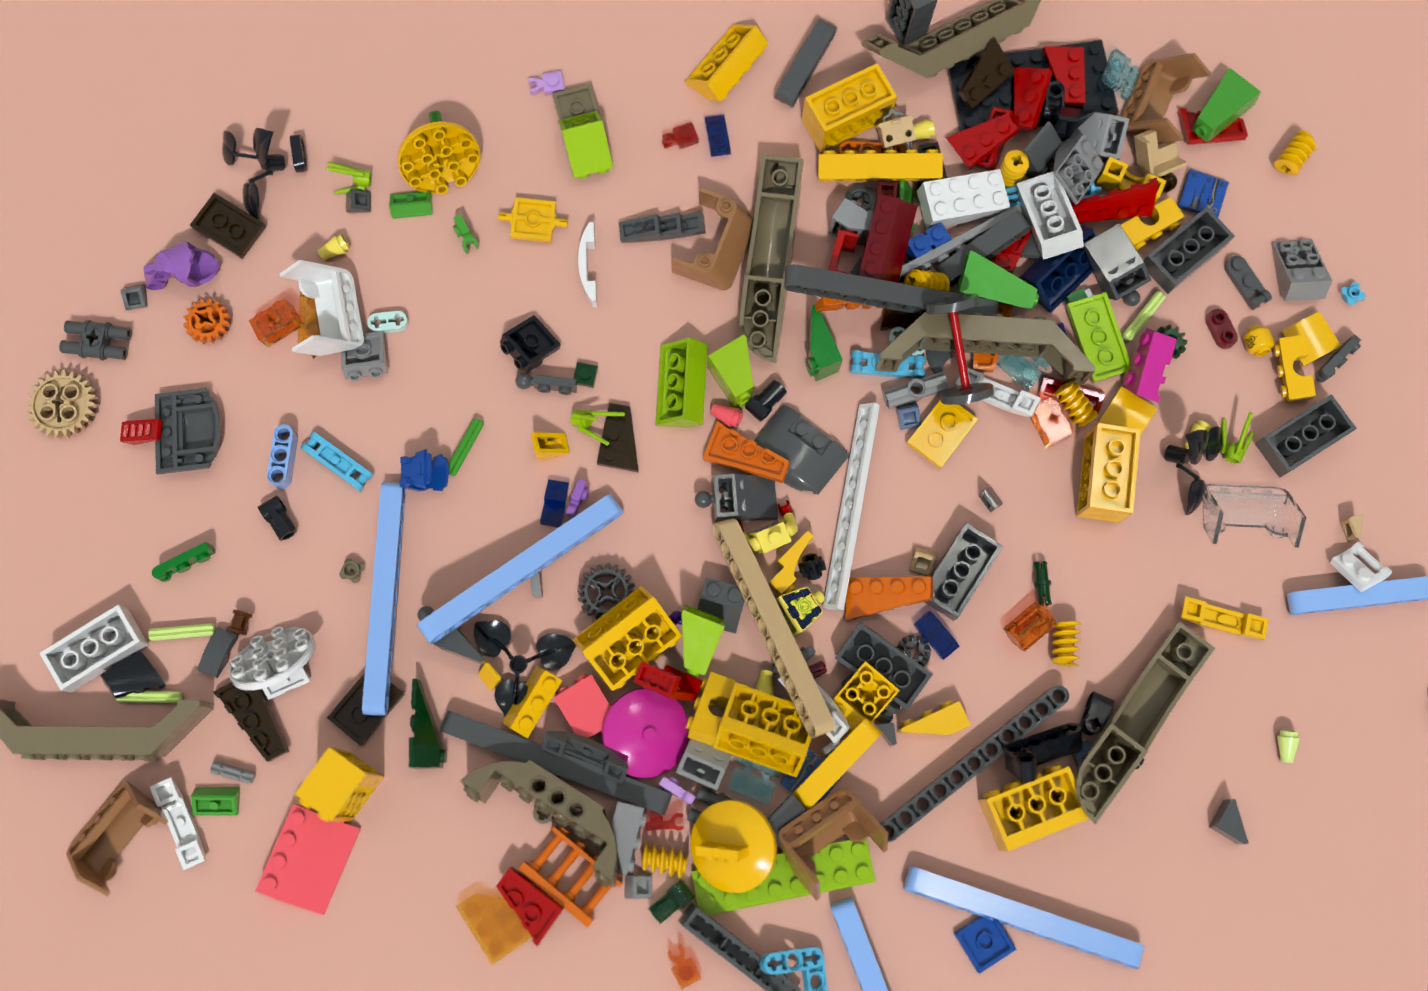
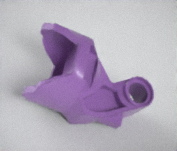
(183, 263)

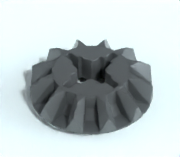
(868, 196)
(923, 648)

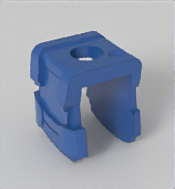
(423, 473)

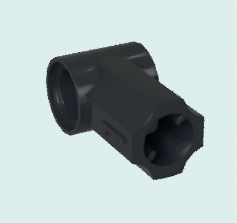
(762, 404)
(275, 514)

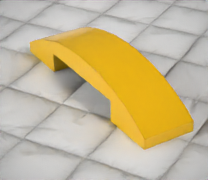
(1224, 619)

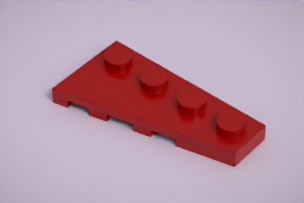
(1123, 204)

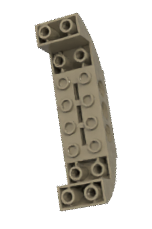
(526, 781)

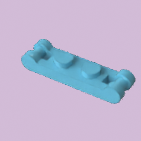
(902, 371)
(336, 461)

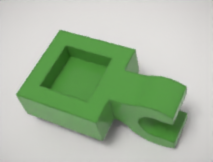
(462, 230)

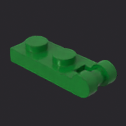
(183, 562)

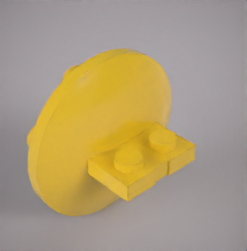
(437, 156)
(733, 846)

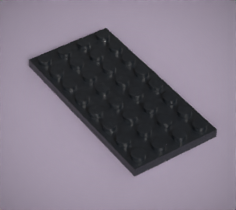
(1097, 94)

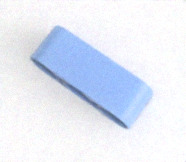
(277, 448)

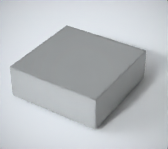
(536, 586)

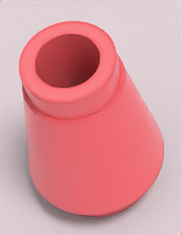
(729, 415)

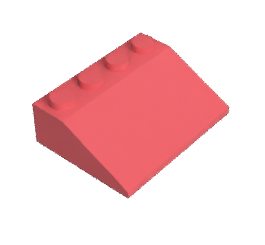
(307, 860)

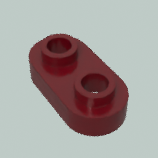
(1220, 328)

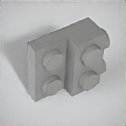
(366, 359)

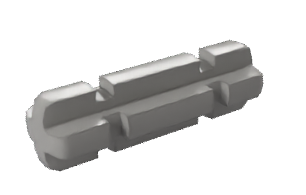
(232, 772)

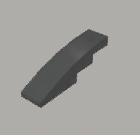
(661, 228)

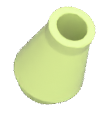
(1288, 745)

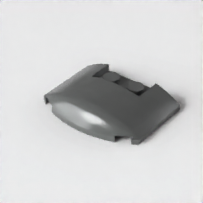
(188, 431)
(810, 452)

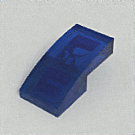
(717, 135)
(554, 503)
(936, 634)

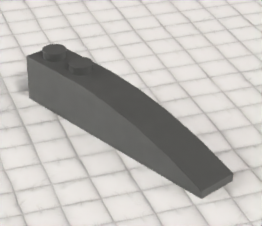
(732, 949)

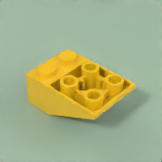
(865, 695)

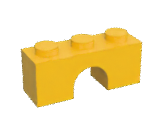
(1115, 176)
(1165, 217)
(1294, 386)
(540, 691)
(704, 724)

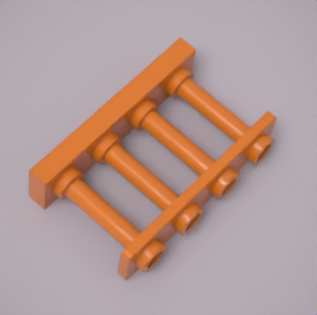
(550, 884)

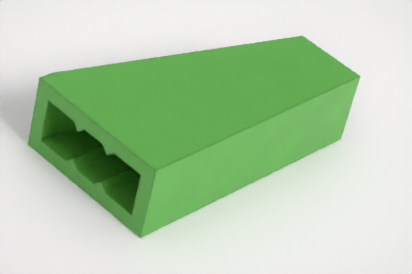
(1227, 103)
(994, 283)

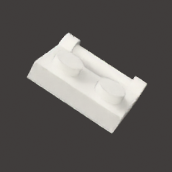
(1358, 573)

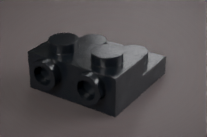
(529, 344)

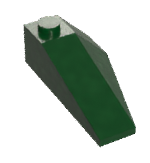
(426, 745)

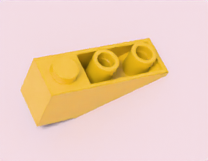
(943, 722)

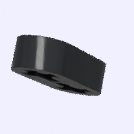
(298, 153)

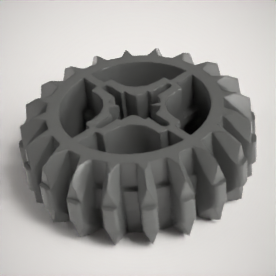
(592, 580)

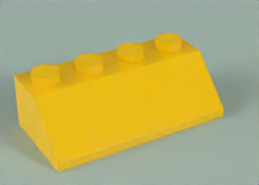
(727, 62)

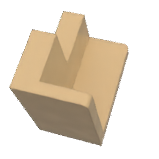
(1156, 158)

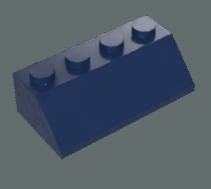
(1060, 274)

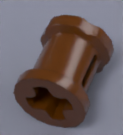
(239, 622)

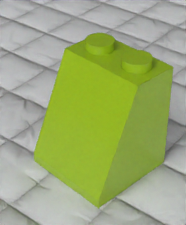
(586, 144)
(732, 371)
(700, 638)

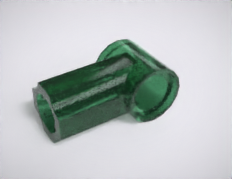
(675, 898)

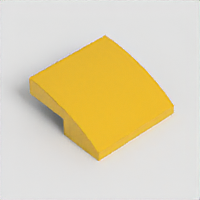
(1318, 336)
(1128, 411)

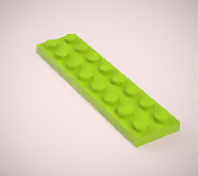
(837, 867)

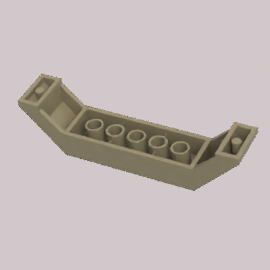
(958, 38)
(991, 336)
(100, 742)

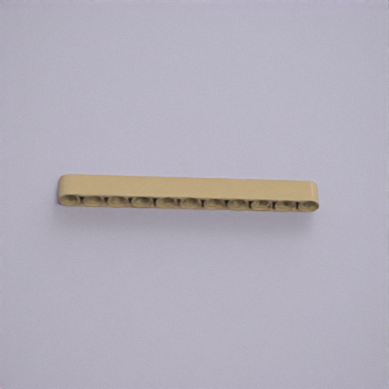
(773, 628)

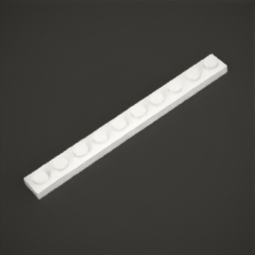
(851, 507)

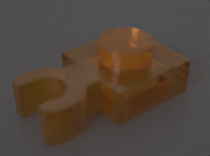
(684, 970)

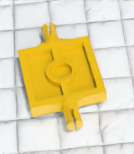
(533, 220)

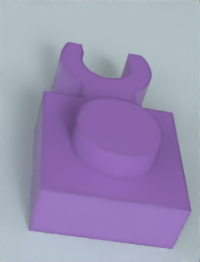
(580, 493)

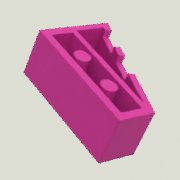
(1149, 364)

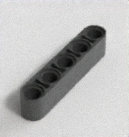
(805, 62)
(988, 244)

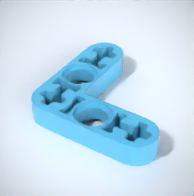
(807, 967)

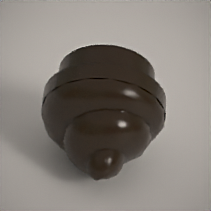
(1171, 182)

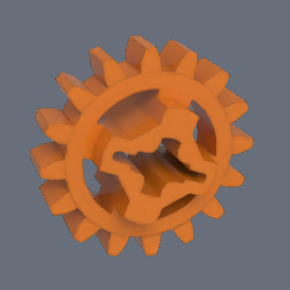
(205, 330)

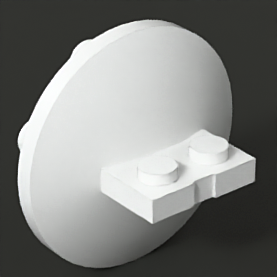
(274, 664)

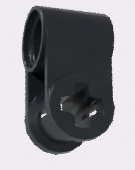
(1052, 101)
(1096, 709)

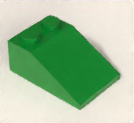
(823, 353)

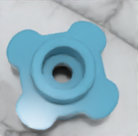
(1347, 294)

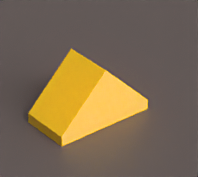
(549, 445)

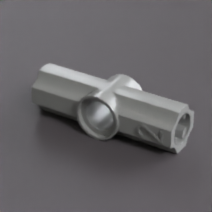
(927, 386)

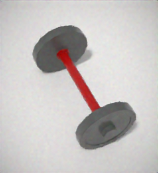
(965, 392)

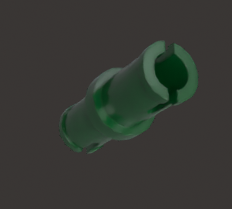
(1042, 583)

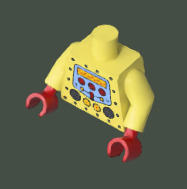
(773, 534)

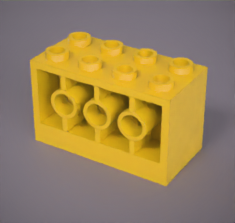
(848, 107)
(1108, 473)
(625, 636)
(763, 730)
(338, 786)
(1036, 822)

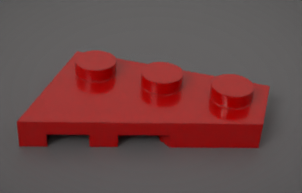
(1068, 68)
(1029, 95)
(1234, 132)
(530, 903)

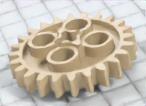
(61, 404)

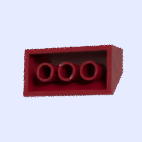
(887, 239)

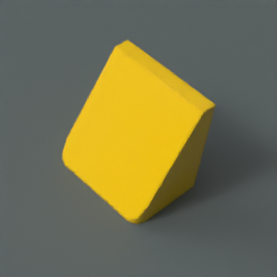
(490, 676)

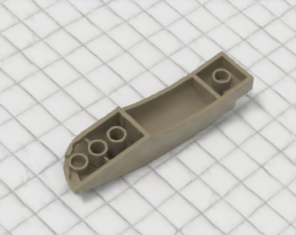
(770, 253)
(1139, 719)

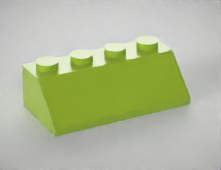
(681, 383)

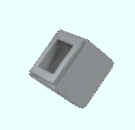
(638, 886)

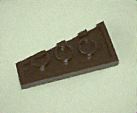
(256, 718)

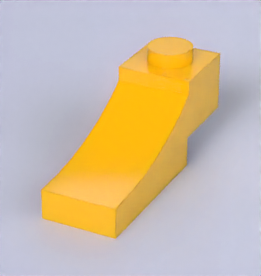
(785, 579)

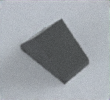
(1229, 822)

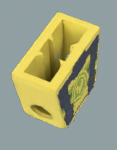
(800, 608)

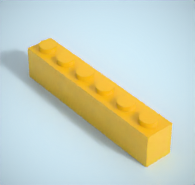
(880, 167)

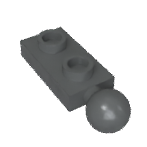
(546, 383)

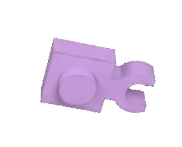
(550, 83)
(672, 786)

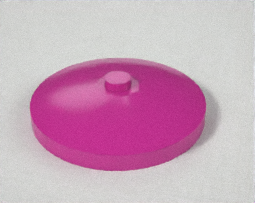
(646, 732)

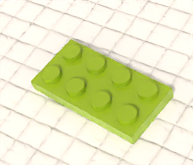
(1099, 336)

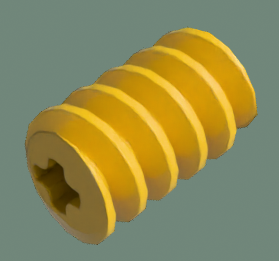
(1296, 153)
(1014, 168)
(928, 279)
(1076, 403)
(1066, 643)
(664, 860)

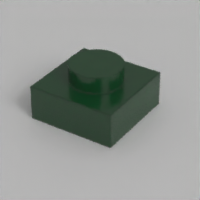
(585, 374)

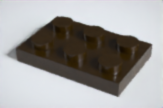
(228, 225)
(349, 714)

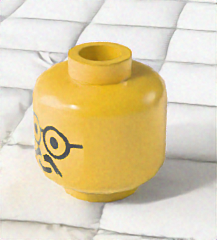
(1258, 341)

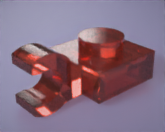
(682, 135)
(658, 823)

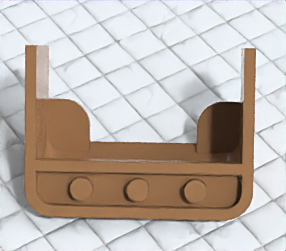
(1154, 91)
(722, 267)
(822, 825)
(108, 833)

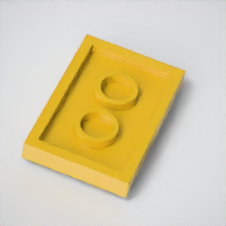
(942, 432)

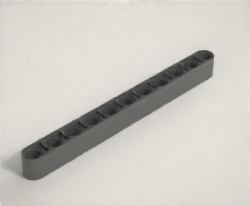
(870, 290)
(982, 758)
(566, 767)

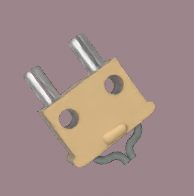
(895, 130)

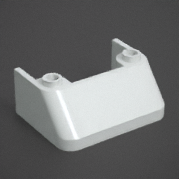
(335, 307)

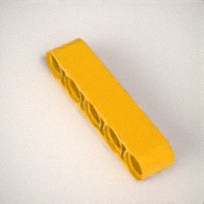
(837, 763)

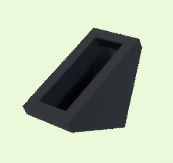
(1068, 120)

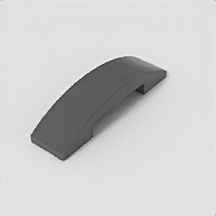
(587, 750)

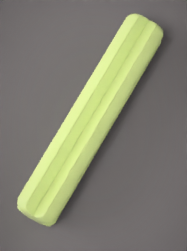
(1143, 316)
(181, 632)
(152, 697)

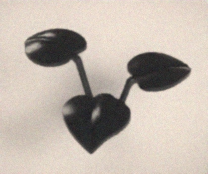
(269, 162)
(1199, 444)
(491, 639)

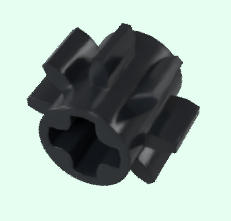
(812, 566)

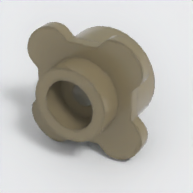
(348, 565)

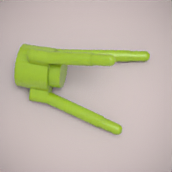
(360, 176)
(584, 419)
(1235, 451)

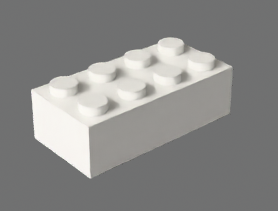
(963, 198)
(1050, 215)
(94, 648)

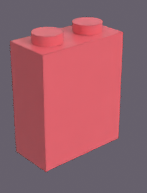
(583, 706)

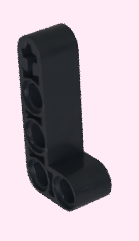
(1027, 753)

